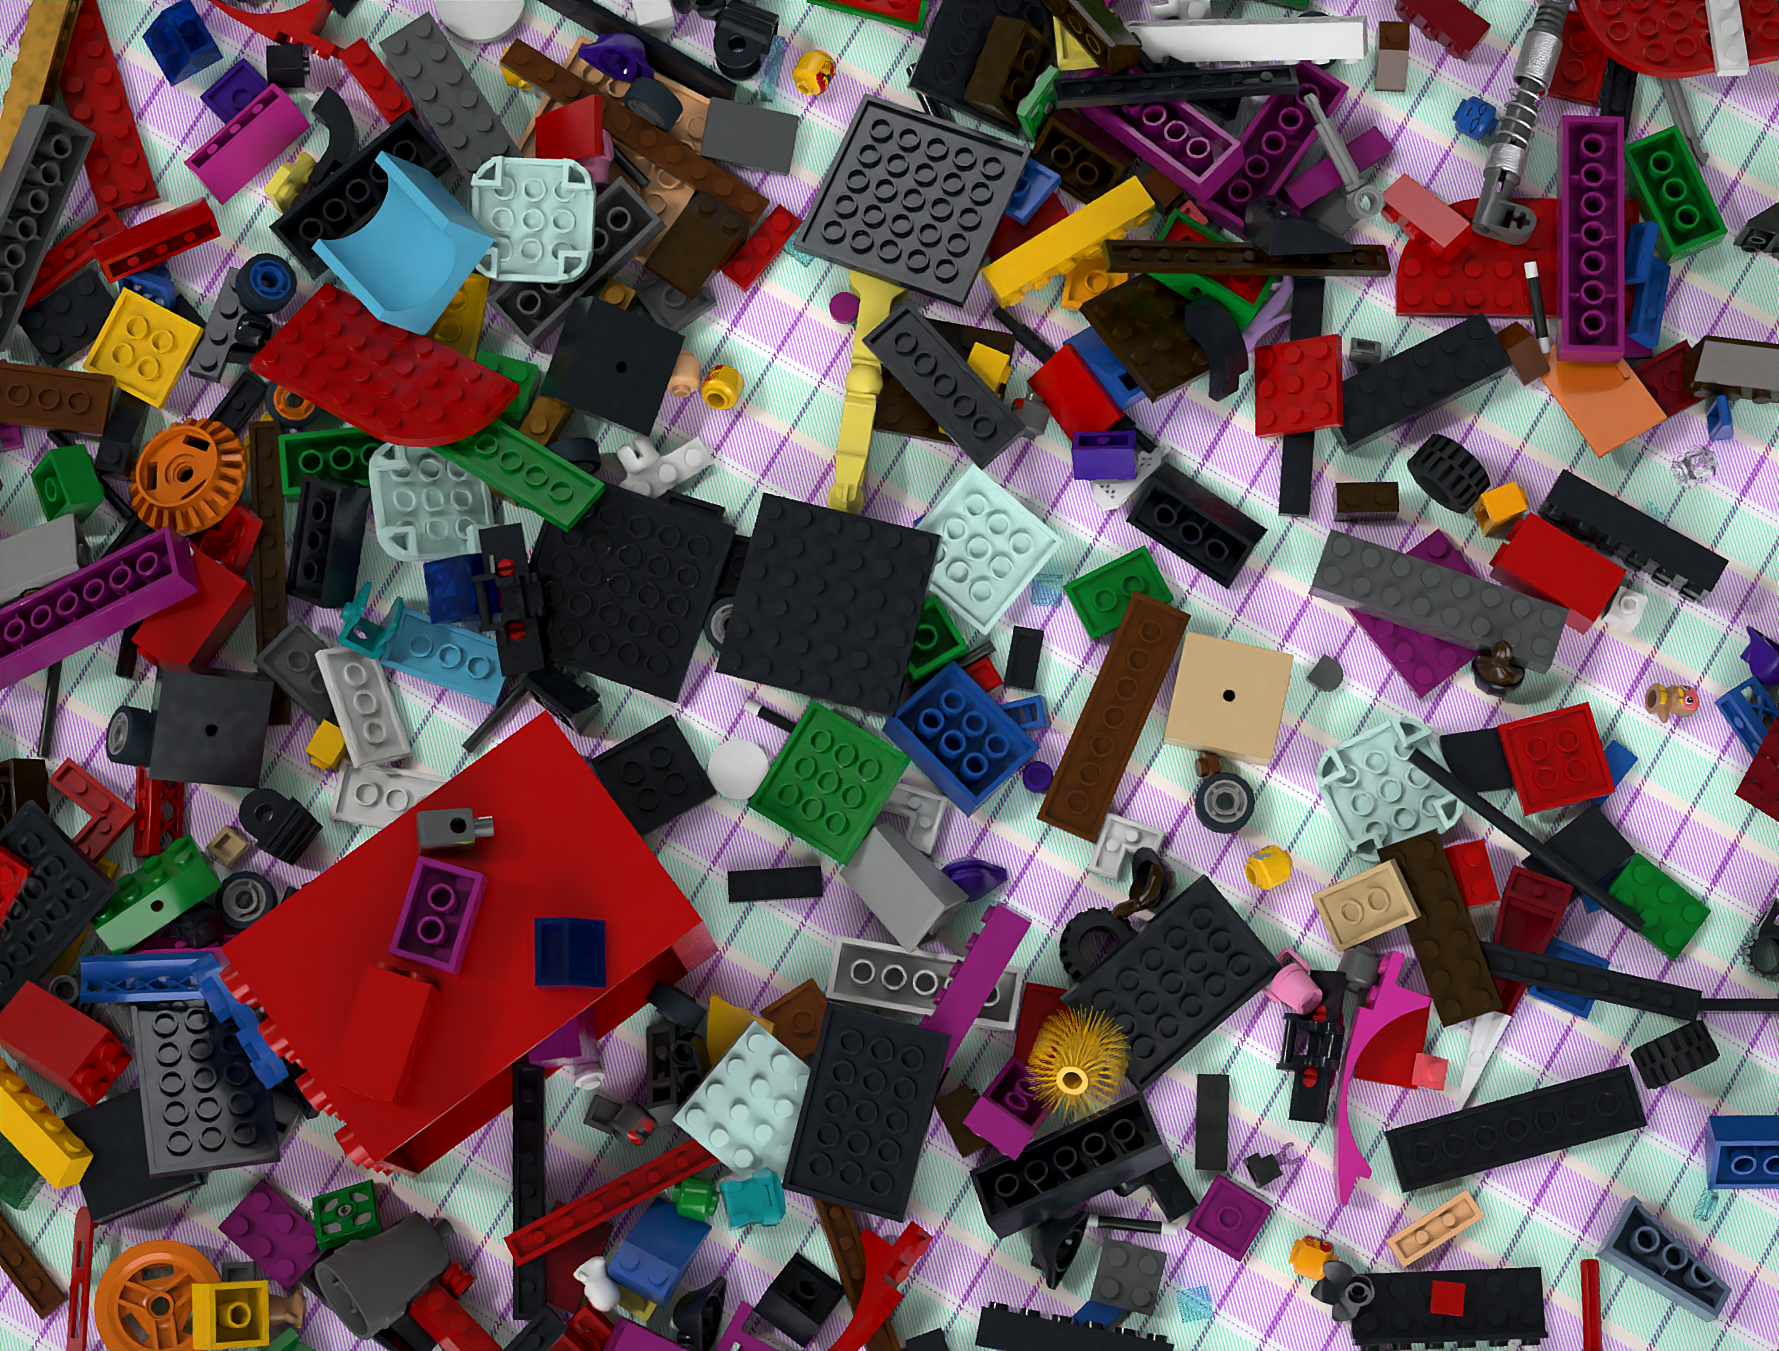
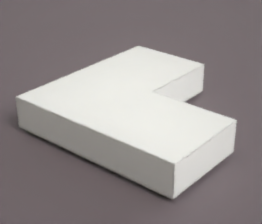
(925, 814)
(1118, 837)

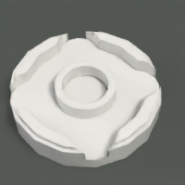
(737, 769)

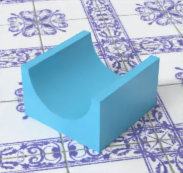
(411, 251)

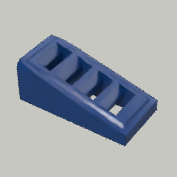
(1719, 420)
(1030, 725)

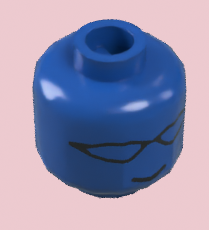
(1475, 118)

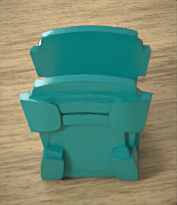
(376, 634)
(754, 1200)

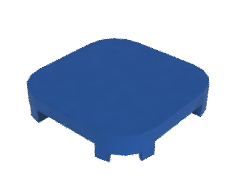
(265, 1062)

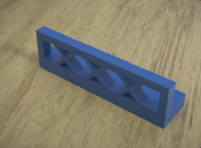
(1746, 717)
(141, 972)

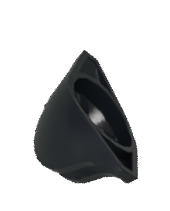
(1056, 1245)
(700, 1315)

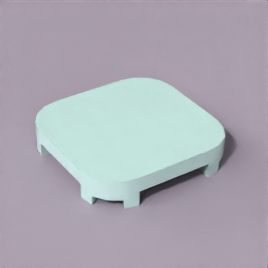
(538, 216)
(426, 504)
(1379, 793)

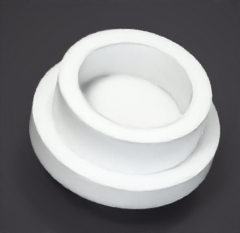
(588, 1076)

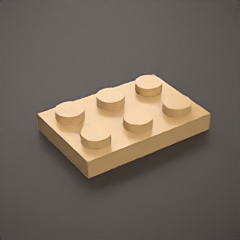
(1366, 905)

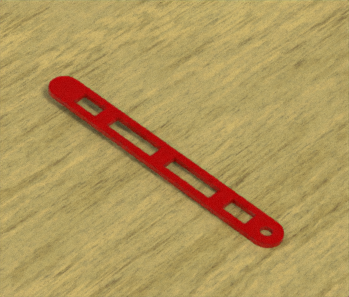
(83, 1231)

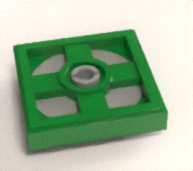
(1039, 104)
(346, 1214)

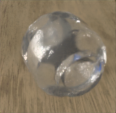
(1694, 466)

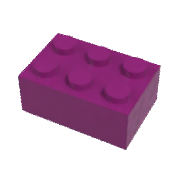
(438, 915)
(1007, 1109)

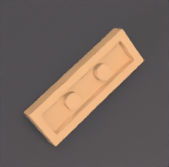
(1434, 1228)

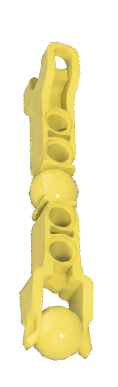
(862, 387)

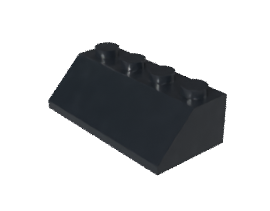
(1196, 525)
(328, 541)

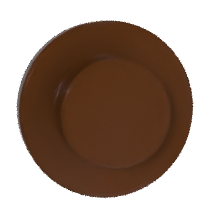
(1207, 765)

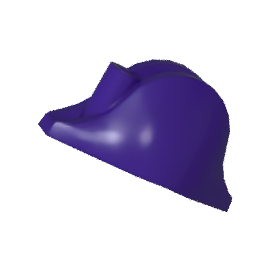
(618, 56)
(1762, 657)
(975, 876)

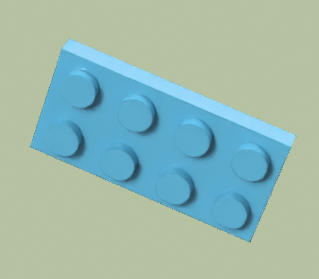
(446, 657)

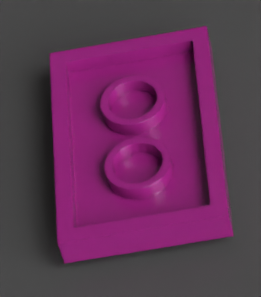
(273, 1235)

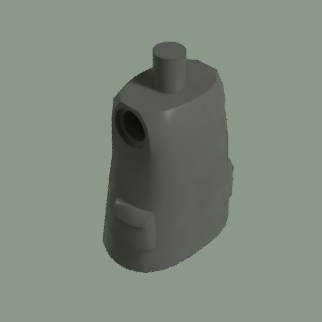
(378, 1276)

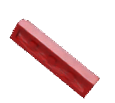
(148, 806)

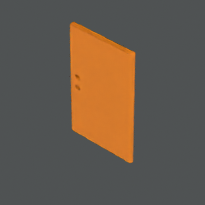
(1601, 401)

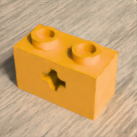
(1500, 507)

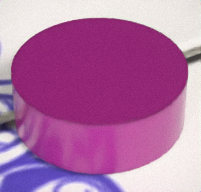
(844, 308)

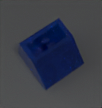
(181, 42)
(450, 589)
(570, 953)

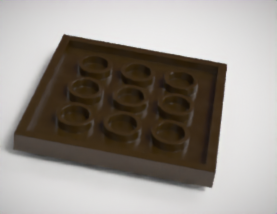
(1146, 333)
(903, 416)

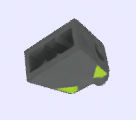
(436, 835)

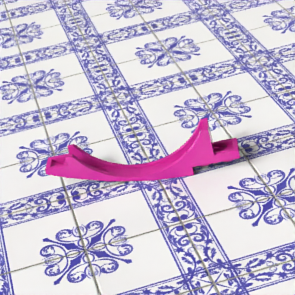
(1386, 1004)

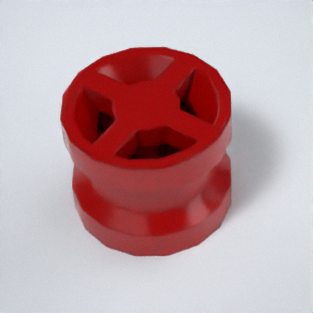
(457, 1280)

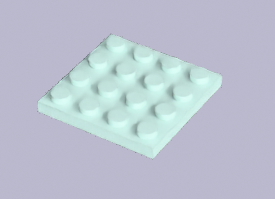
(986, 549)
(748, 1104)

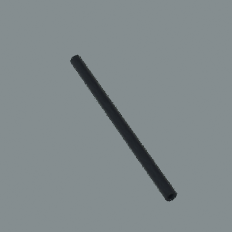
(1526, 840)

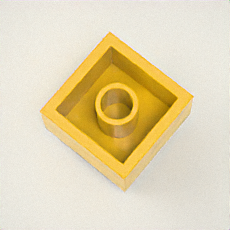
(230, 1314)

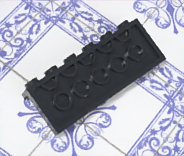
(1496, 1309)

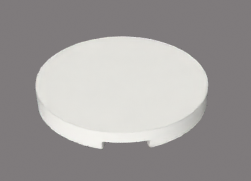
(480, 19)

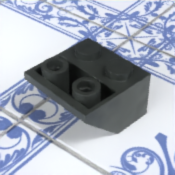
(1761, 233)

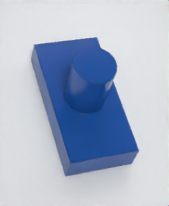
(153, 286)

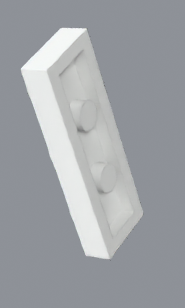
(1727, 37)

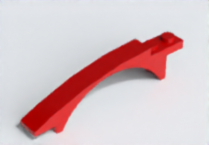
(296, 25)
(885, 1270)

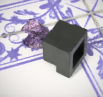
(1268, 1168)

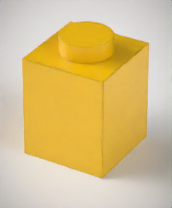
(327, 747)

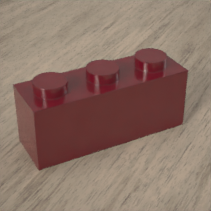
(1447, 23)

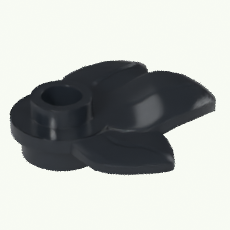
(1338, 1290)

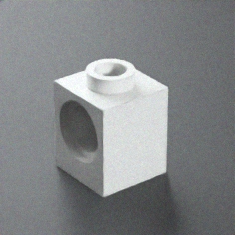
(1625, 609)

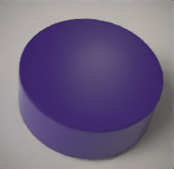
(1037, 777)

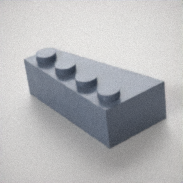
(1654, 1257)

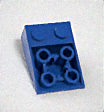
(1107, 368)

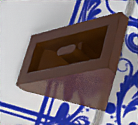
(1523, 353)

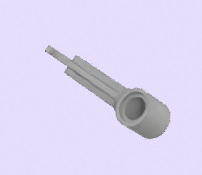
(1681, 116)
(1344, 164)

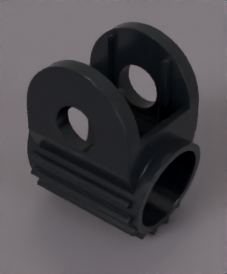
(745, 29)
(287, 831)
(1762, 929)

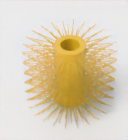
(1078, 1061)

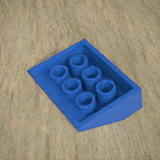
(960, 738)

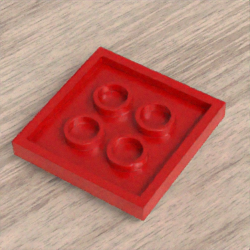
(1298, 386)
(1556, 759)

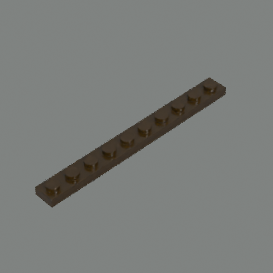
(1239, 259)
(269, 551)

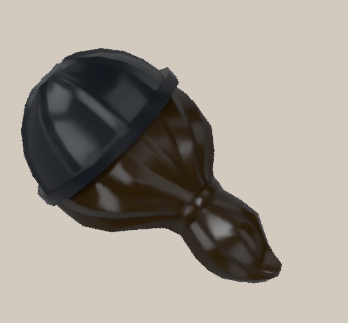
(1494, 673)
(1151, 885)

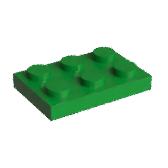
(1105, 592)
(1666, 907)

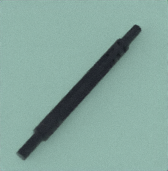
(1044, 352)

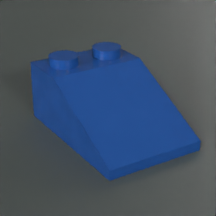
(658, 1252)

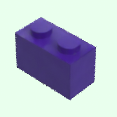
(1104, 455)

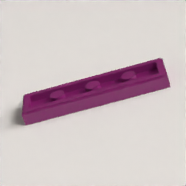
(1325, 178)

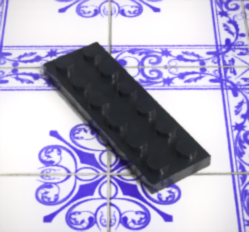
(944, 385)

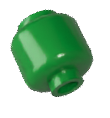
(695, 1198)

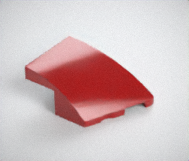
(230, 538)
(587, 1331)

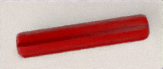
(1591, 1305)

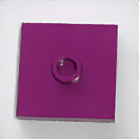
(1228, 1218)

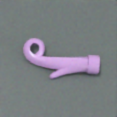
(1267, 316)

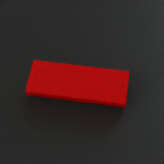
(155, 240)

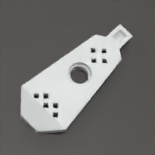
(1120, 490)

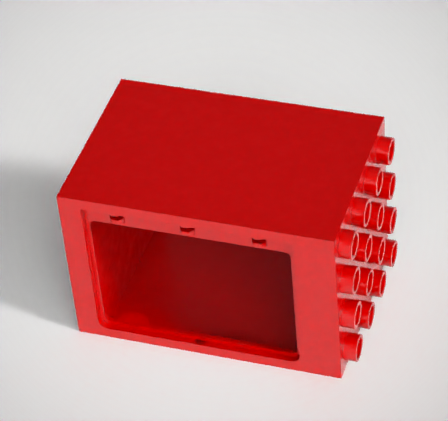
(553, 855)

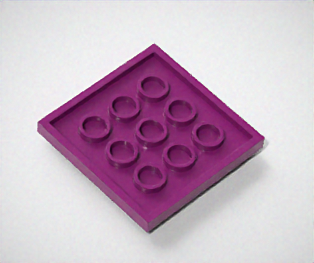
(1417, 657)

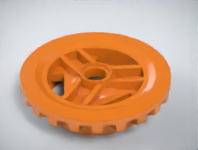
(207, 495)
(126, 1292)

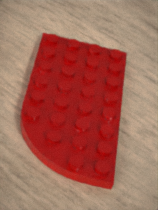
(1674, 35)
(1490, 272)
(381, 375)

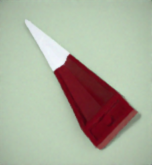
(1528, 921)

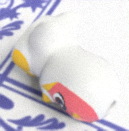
(599, 1288)

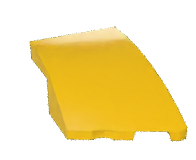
(726, 1023)

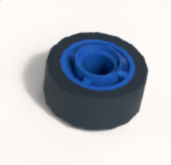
(257, 295)

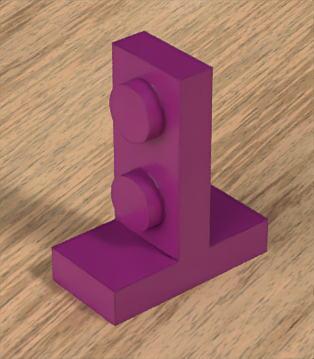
(735, 1333)

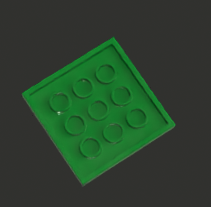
(829, 782)

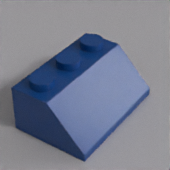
(1742, 1152)

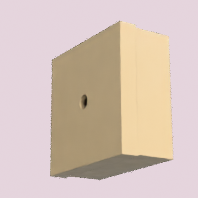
(1228, 699)

